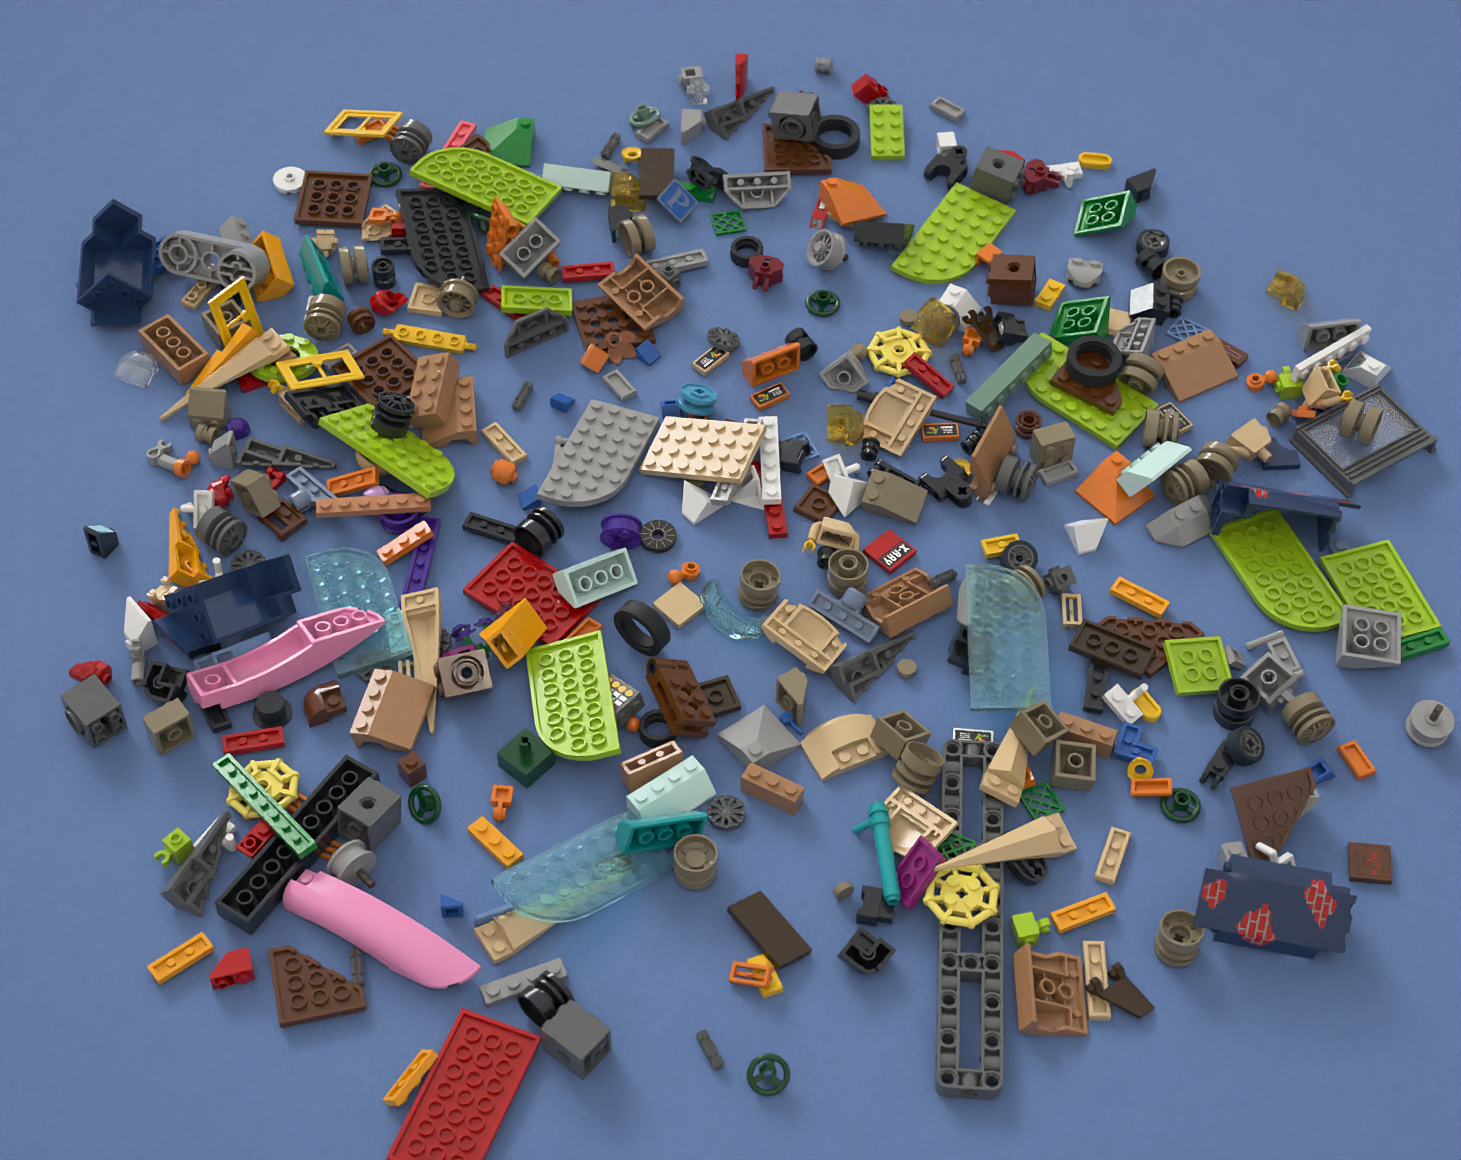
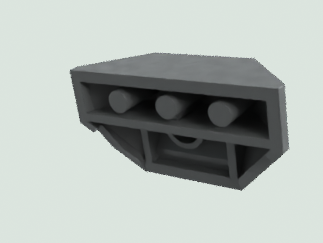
(534, 330)

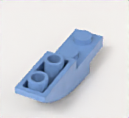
(232, 651)

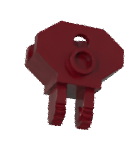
(1039, 177)
(765, 272)

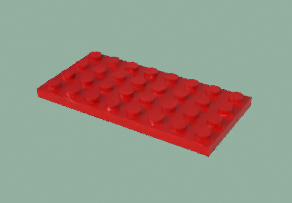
(466, 1091)

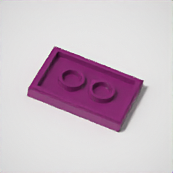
(917, 871)

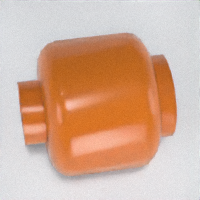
(504, 472)

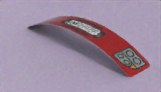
(819, 215)

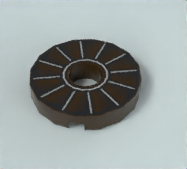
(658, 527)

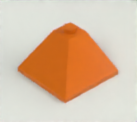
(849, 201)
(1106, 494)

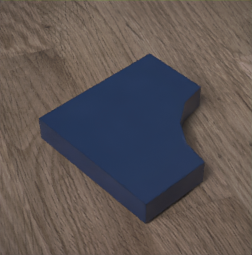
(1282, 457)

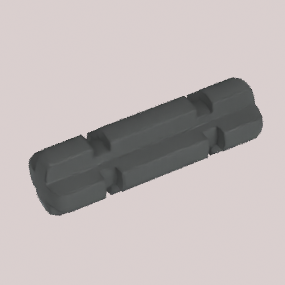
(610, 145)
(958, 369)
(522, 396)
(942, 578)
(357, 966)
(710, 1049)

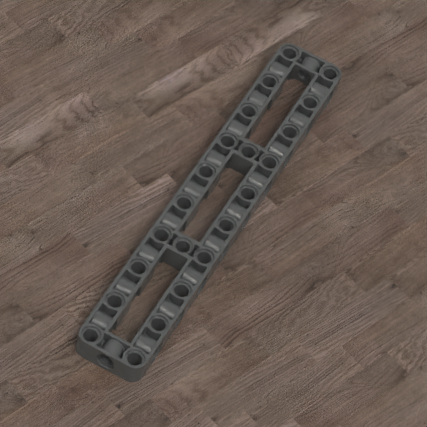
(970, 1082)

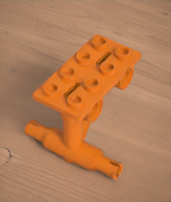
(500, 234)

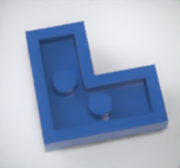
(1129, 747)

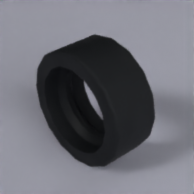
(741, 243)
(652, 740)

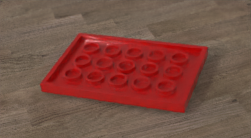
(521, 575)

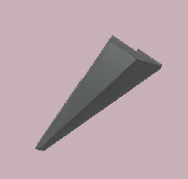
(729, 117)
(266, 454)
(857, 672)
(191, 882)

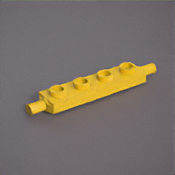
(430, 339)

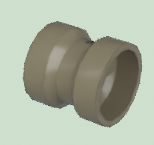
(550, 273)
(1278, 414)
(206, 434)

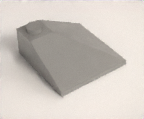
(1368, 638)
(758, 739)

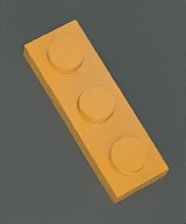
(1139, 597)
(495, 842)
(1082, 912)
(180, 958)
(410, 1078)

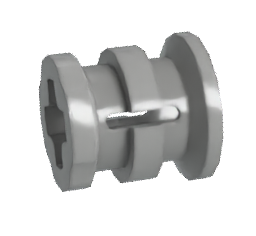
(824, 61)

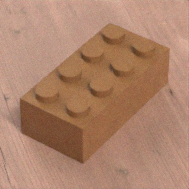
(174, 348)
(433, 389)

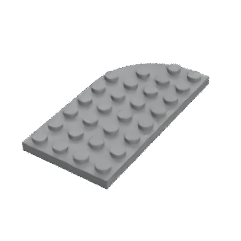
(598, 455)

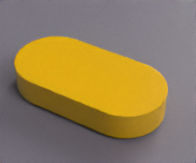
(1094, 161)
(1148, 706)

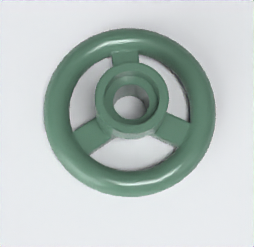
(643, 113)

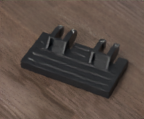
(321, 401)

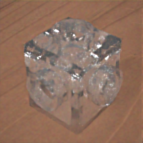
(697, 87)

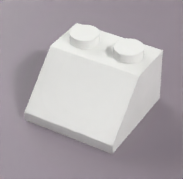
(961, 301)

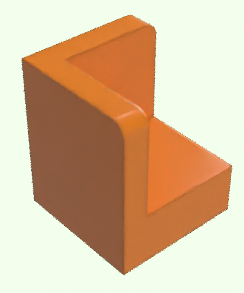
(986, 254)
(594, 358)

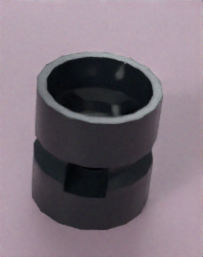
(1150, 263)
(383, 273)
(807, 345)

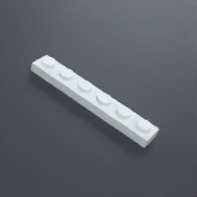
(1332, 352)
(770, 462)

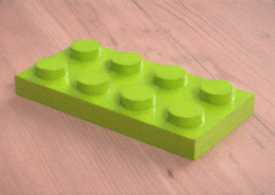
(886, 132)
(531, 299)

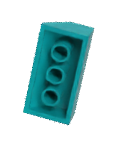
(318, 270)
(658, 831)

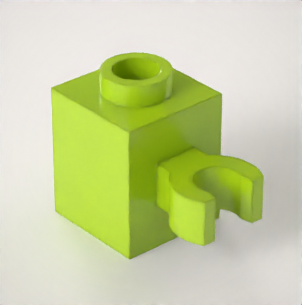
(1286, 387)
(177, 847)
(1027, 930)

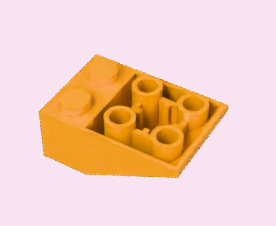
(513, 633)

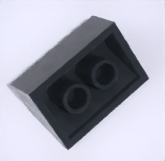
(883, 233)

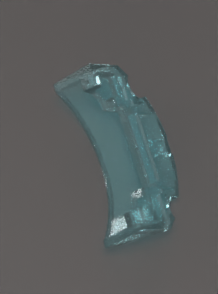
(726, 617)

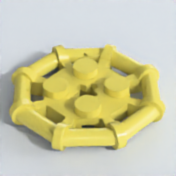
(893, 341)
(274, 784)
(963, 907)

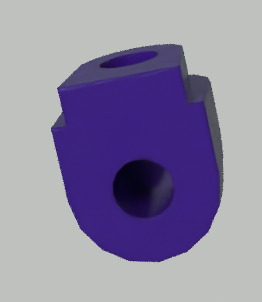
(239, 427)

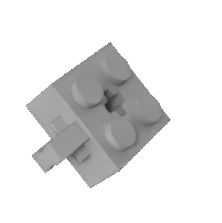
(1273, 681)

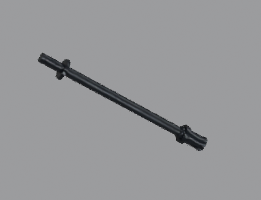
(867, 396)

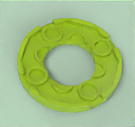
(303, 348)

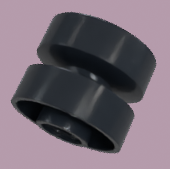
(1236, 703)

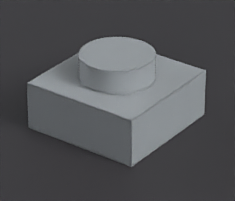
(1234, 657)

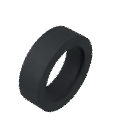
(839, 123)
(1089, 377)
(634, 635)

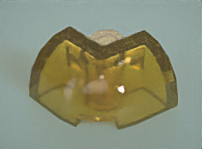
(1288, 288)
(934, 322)
(844, 424)

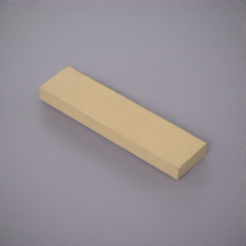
(1095, 965)

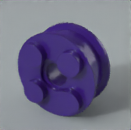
(399, 522)
(621, 531)

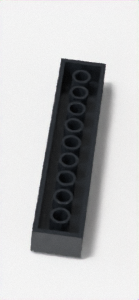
(264, 879)

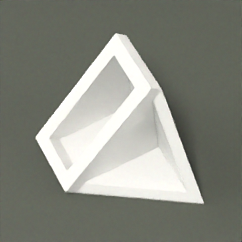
(749, 491)
(846, 493)
(696, 503)
(1086, 534)

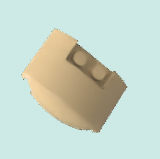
(897, 416)
(804, 635)
(842, 745)
(914, 817)

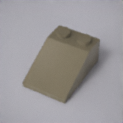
(893, 497)

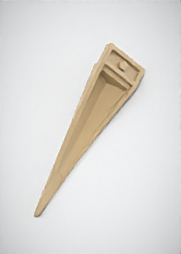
(252, 356)
(423, 624)
(1007, 770)
(1038, 839)
(509, 934)

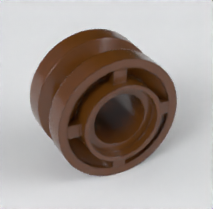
(361, 320)
(1027, 422)

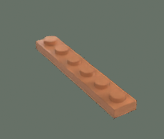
(372, 505)

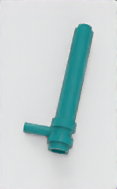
(880, 825)

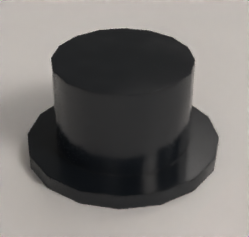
(271, 710)

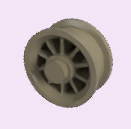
(457, 298)

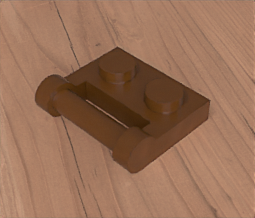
(288, 516)

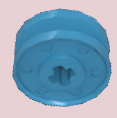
(697, 399)

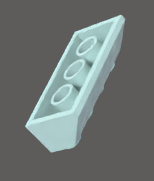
(578, 178)
(1151, 466)
(596, 578)
(673, 792)

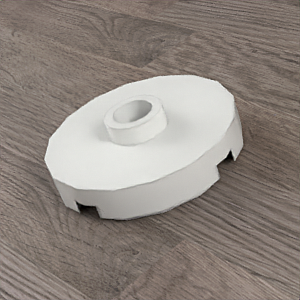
(288, 180)

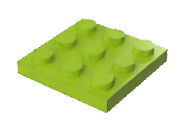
(1196, 665)

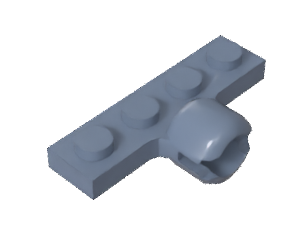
(307, 490)
(846, 612)

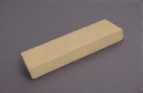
(504, 444)
(1112, 856)

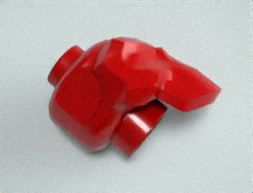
(387, 302)
(222, 491)
(83, 671)

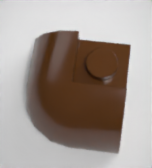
(323, 702)

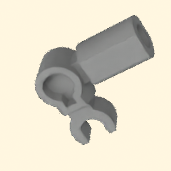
(157, 456)
(139, 660)

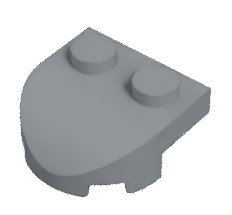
(1084, 272)

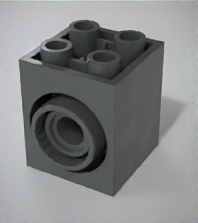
(795, 116)
(997, 175)
(93, 711)
(369, 813)
(576, 1039)

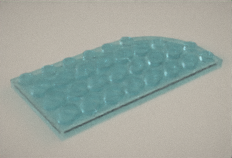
(360, 580)
(1005, 640)
(580, 874)

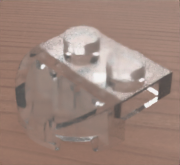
(136, 368)

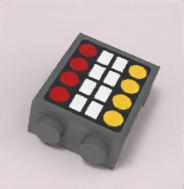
(626, 700)

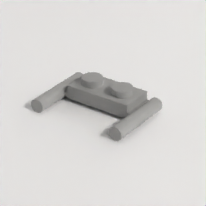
(1280, 649)

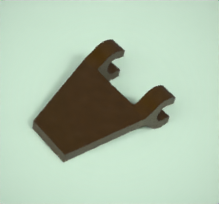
(985, 328)
(1121, 993)

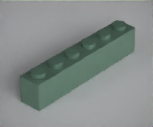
(1009, 377)

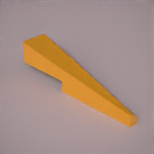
(239, 340)
(184, 559)

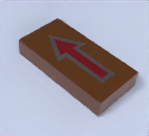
(1236, 355)

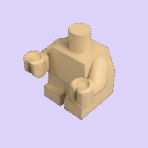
(326, 241)
(157, 595)

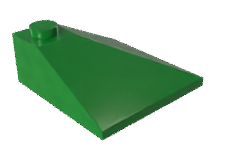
(512, 141)
(1105, 213)
(1081, 319)

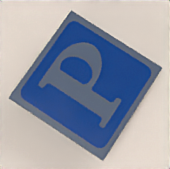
(677, 200)

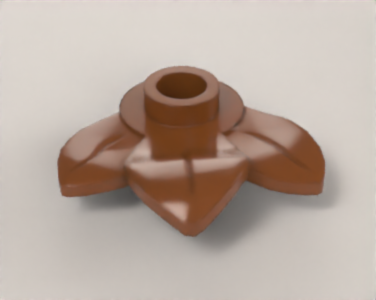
(623, 346)

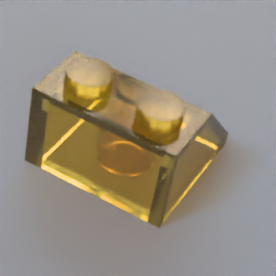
(626, 191)

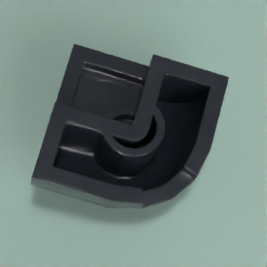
(959, 650)
(165, 682)
(866, 953)

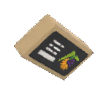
(710, 360)
(1185, 424)

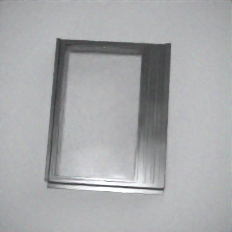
(1348, 462)

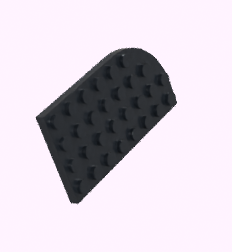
(441, 236)

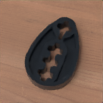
(1026, 874)

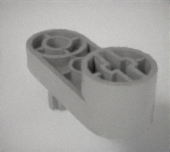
(187, 247)

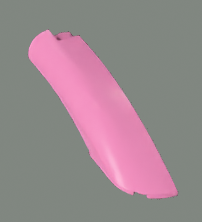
(283, 659)
(378, 930)

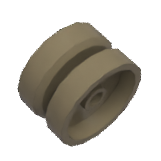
(636, 235)
(356, 264)
(1181, 276)
(1141, 373)
(1218, 461)

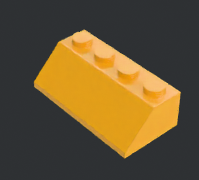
(279, 279)

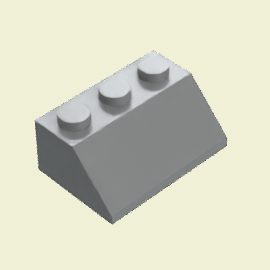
(530, 248)
(1325, 333)

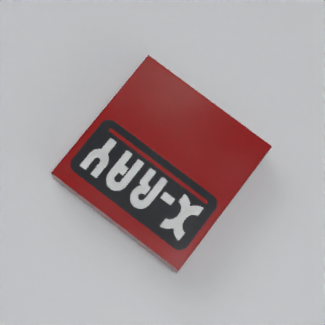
(889, 551)

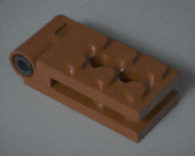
(679, 697)

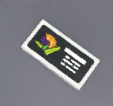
(970, 734)

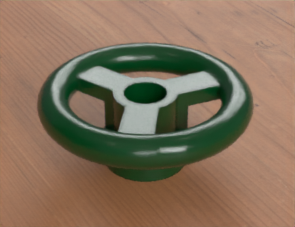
(384, 171)
(484, 225)
(823, 299)
(426, 803)
(1181, 803)
(763, 1068)

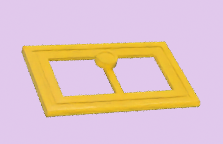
(333, 129)
(248, 314)
(317, 361)

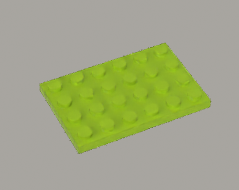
(1379, 580)

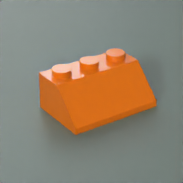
(771, 364)

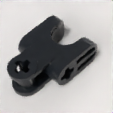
(951, 166)
(704, 174)
(949, 486)

